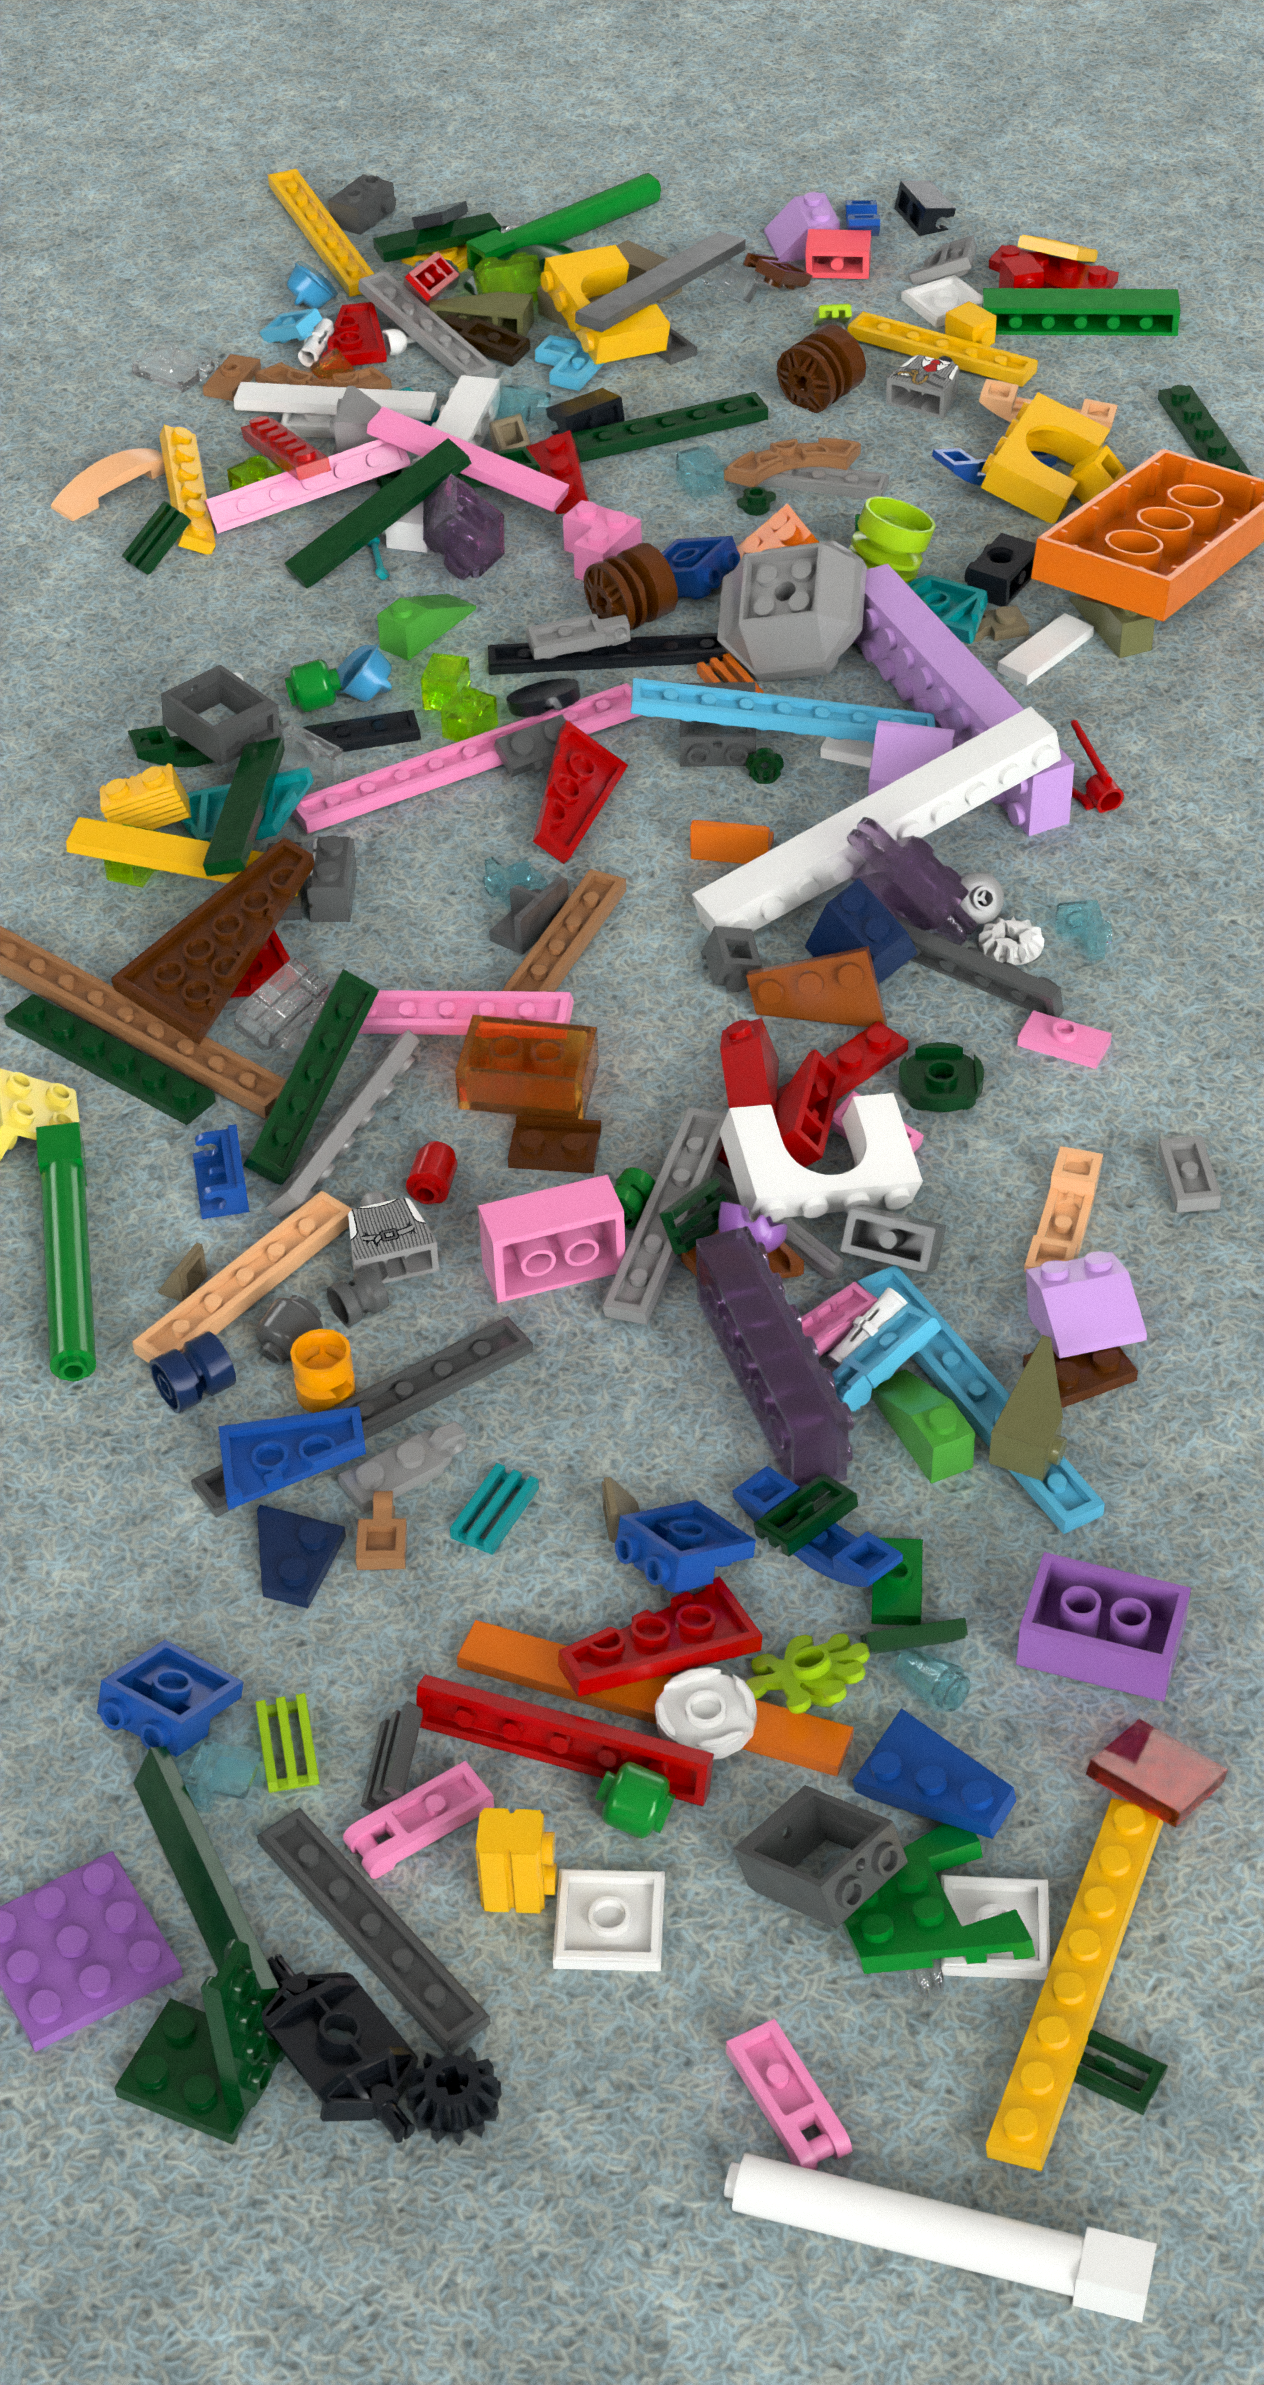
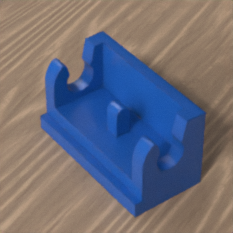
(220, 1174)

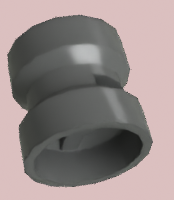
(359, 1296)

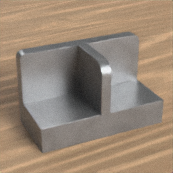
(529, 915)

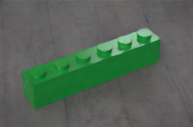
(1084, 311)

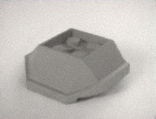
(792, 609)

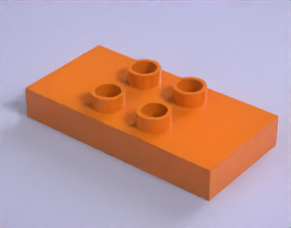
(1155, 535)

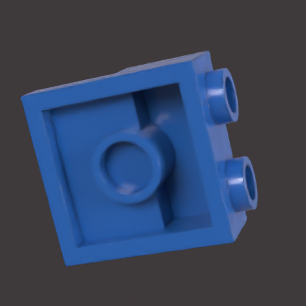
(701, 563)
(680, 1544)
(166, 1697)

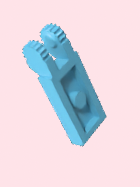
(882, 1354)

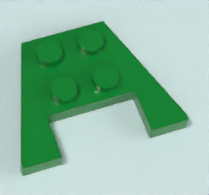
(913, 1920)

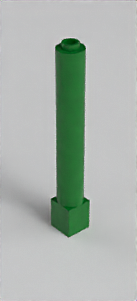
(570, 220)
(66, 1251)

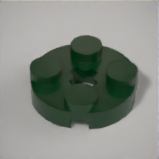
(956, 1092)

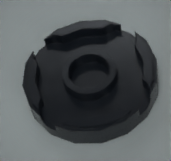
(534, 698)

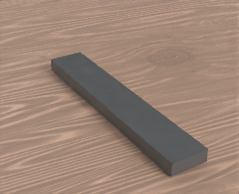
(374, 1931)

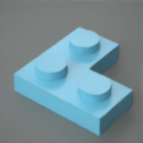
(571, 363)

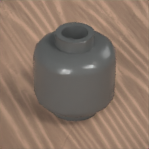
(284, 1324)

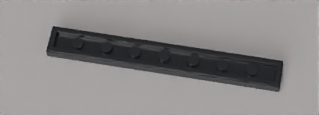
(635, 653)

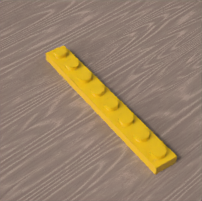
(320, 229)
(1074, 1988)

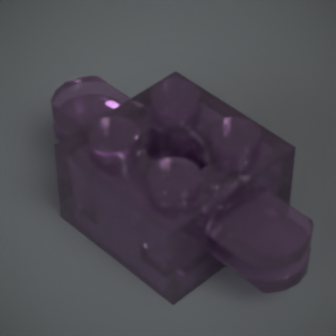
(463, 528)
(911, 881)

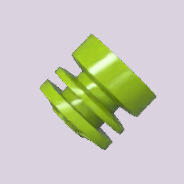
(892, 535)

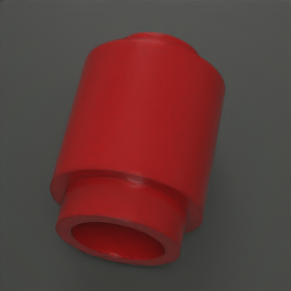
(432, 1173)

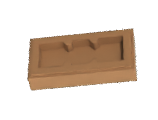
(229, 375)

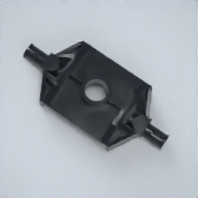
(351, 2076)

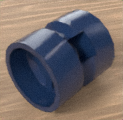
(194, 1371)

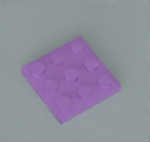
(79, 1951)

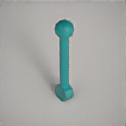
(381, 572)

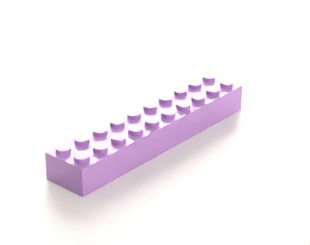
(947, 680)

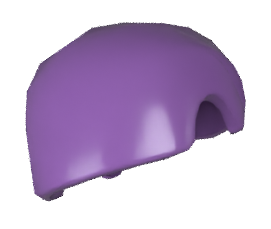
(763, 1229)

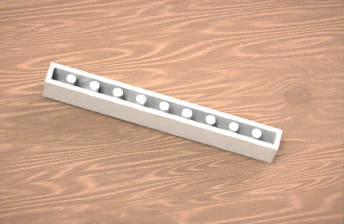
(904, 808)

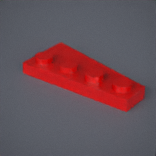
(1061, 272)
(575, 791)
(678, 1638)

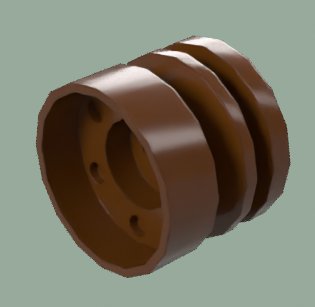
(821, 368)
(632, 585)

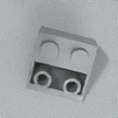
(352, 419)

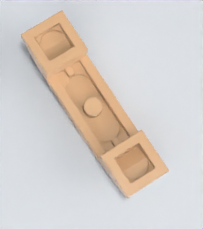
(1003, 401)
(104, 476)
(1066, 1207)

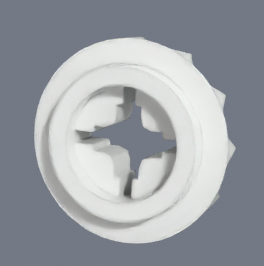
(1002, 949)

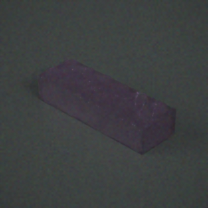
(772, 1357)

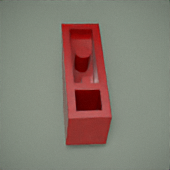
(430, 278)
(749, 1065)
(808, 1109)

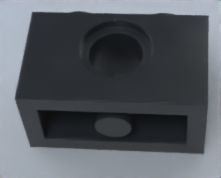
(1002, 568)

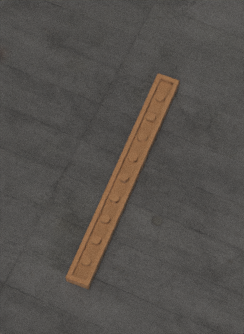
(116, 1014)

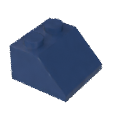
(857, 921)

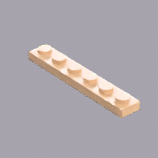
(247, 1277)

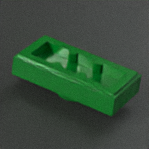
(899, 1591)

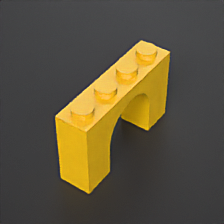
(595, 272)
(1023, 479)

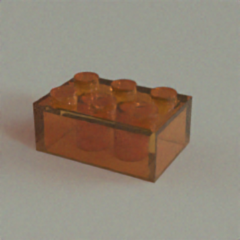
(527, 1067)

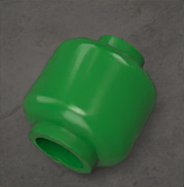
(313, 685)
(635, 1800)

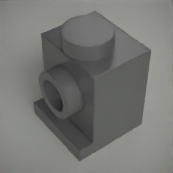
(731, 966)

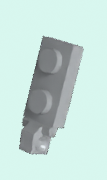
(576, 635)
(403, 1465)

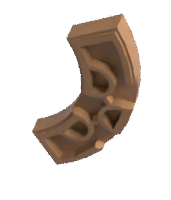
(283, 374)
(788, 455)

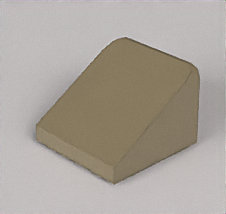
(508, 433)
(186, 1275)
(616, 1503)

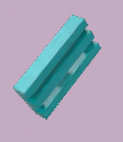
(510, 1481)

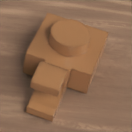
(383, 1538)

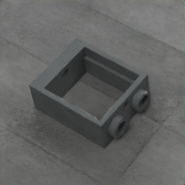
(254, 719)
(700, 749)
(810, 1818)

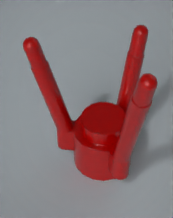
(1100, 788)

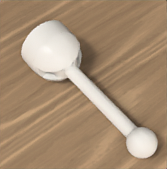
(395, 341)

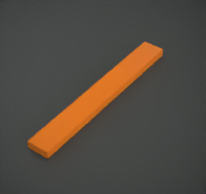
(534, 1664)

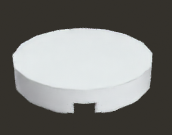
(706, 1711)

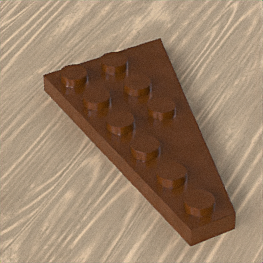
(205, 956)

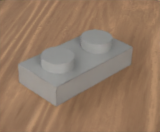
(1189, 1174)

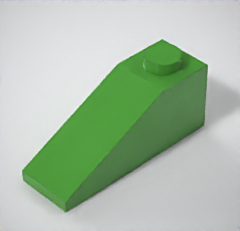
(418, 621)
(926, 1425)

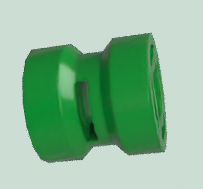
(633, 1191)

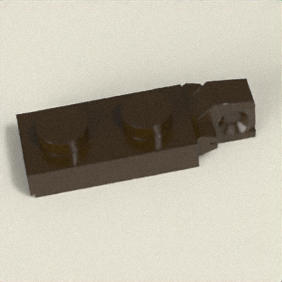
(491, 339)

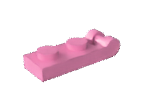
(418, 1818)
(787, 2095)

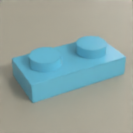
(291, 326)

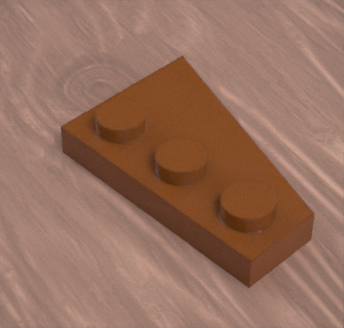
(821, 989)

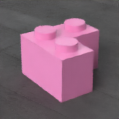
(597, 533)

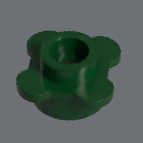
(756, 501)

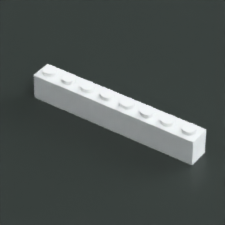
(465, 416)

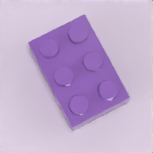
(1103, 1626)

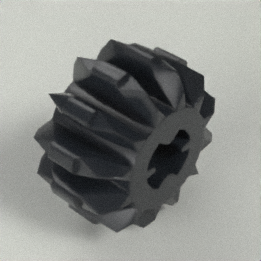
(453, 2113)

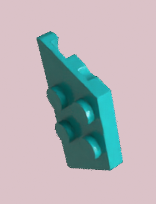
(954, 603)
(284, 797)

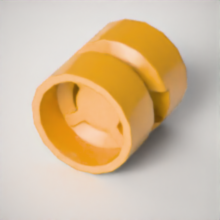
(322, 1369)

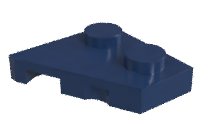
(295, 1554)

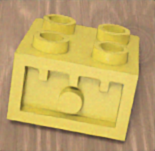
(32, 1104)

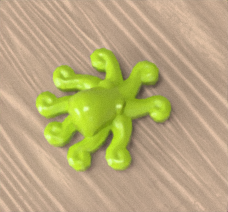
(810, 1672)

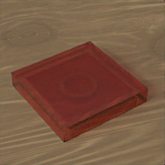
(1156, 1772)

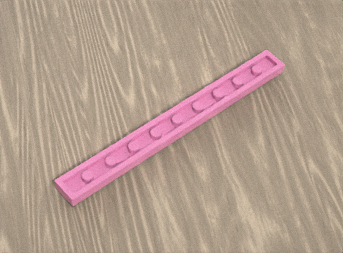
(448, 763)

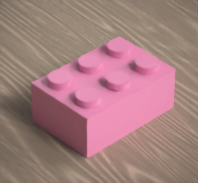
(552, 1238)

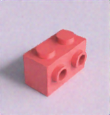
(838, 253)

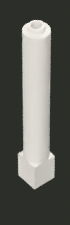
(1099, 2270)

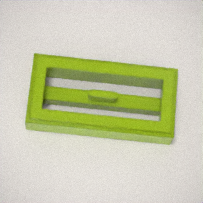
(832, 312)
(282, 1710)

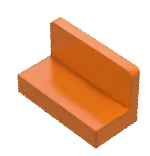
(729, 841)

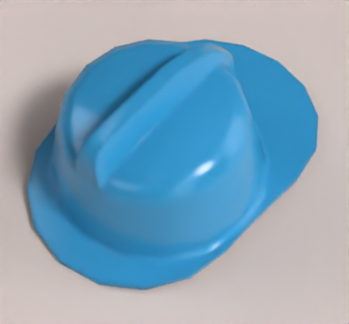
(310, 286)
(365, 673)

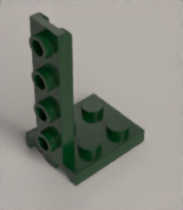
(208, 2063)

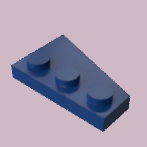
(285, 1450)
(933, 1779)

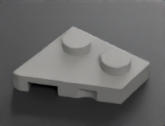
(949, 259)

